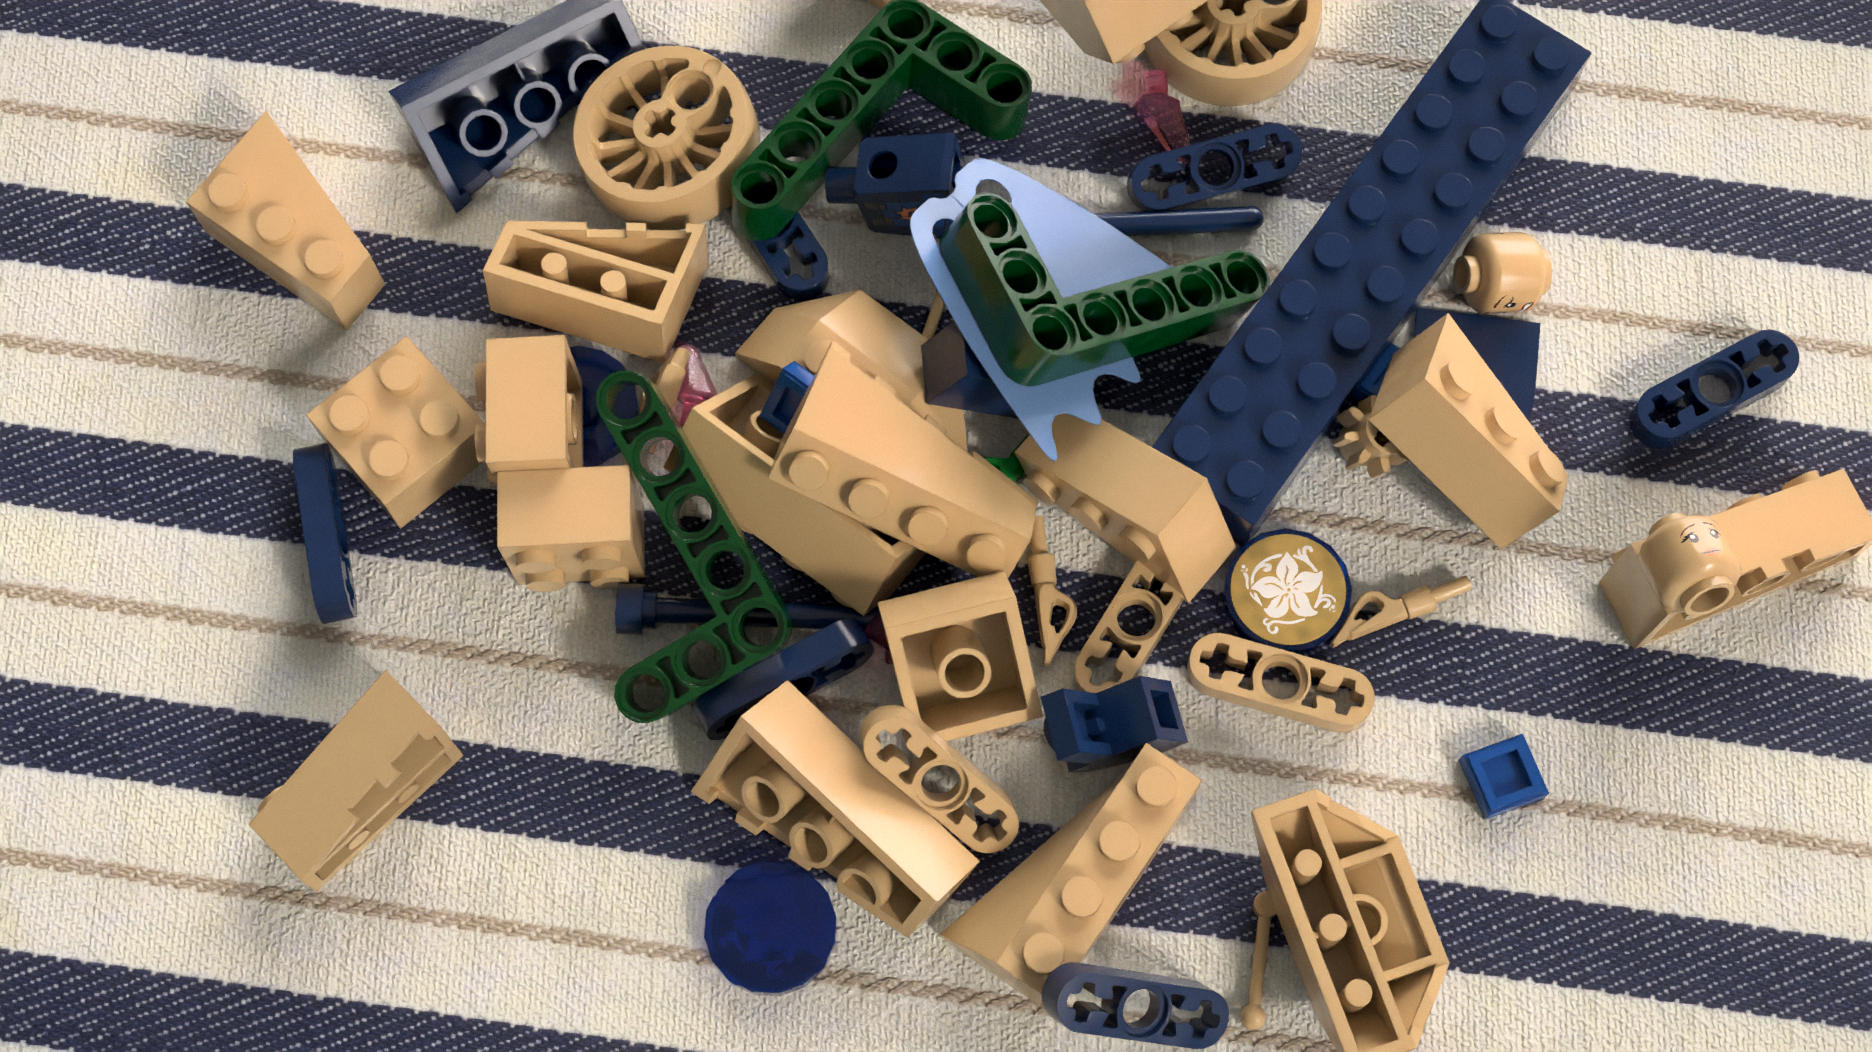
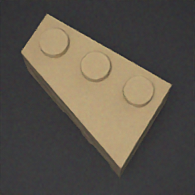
(285, 225)
(599, 283)
(1468, 434)
(1132, 500)
(355, 783)

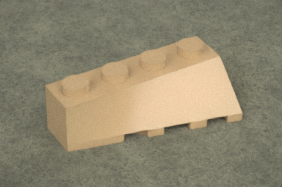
(900, 472)
(821, 797)
(1077, 880)

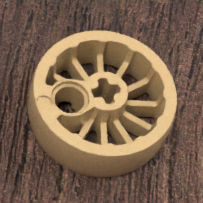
(1233, 27)
(665, 136)

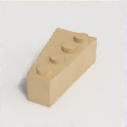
(1777, 542)

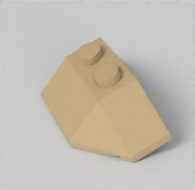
(865, 329)
(1351, 921)

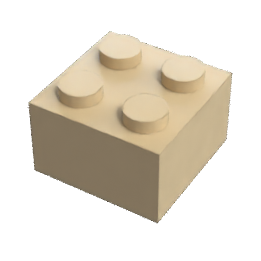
(530, 405)
(400, 431)
(571, 526)
(962, 656)

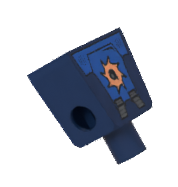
(897, 178)

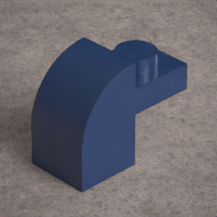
(1113, 724)

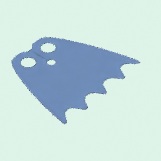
(1079, 255)

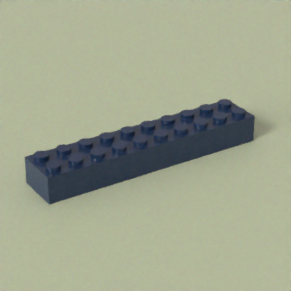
(1371, 260)

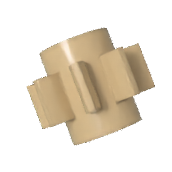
(1363, 443)

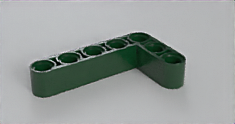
(861, 102)
(1053, 337)
(698, 550)

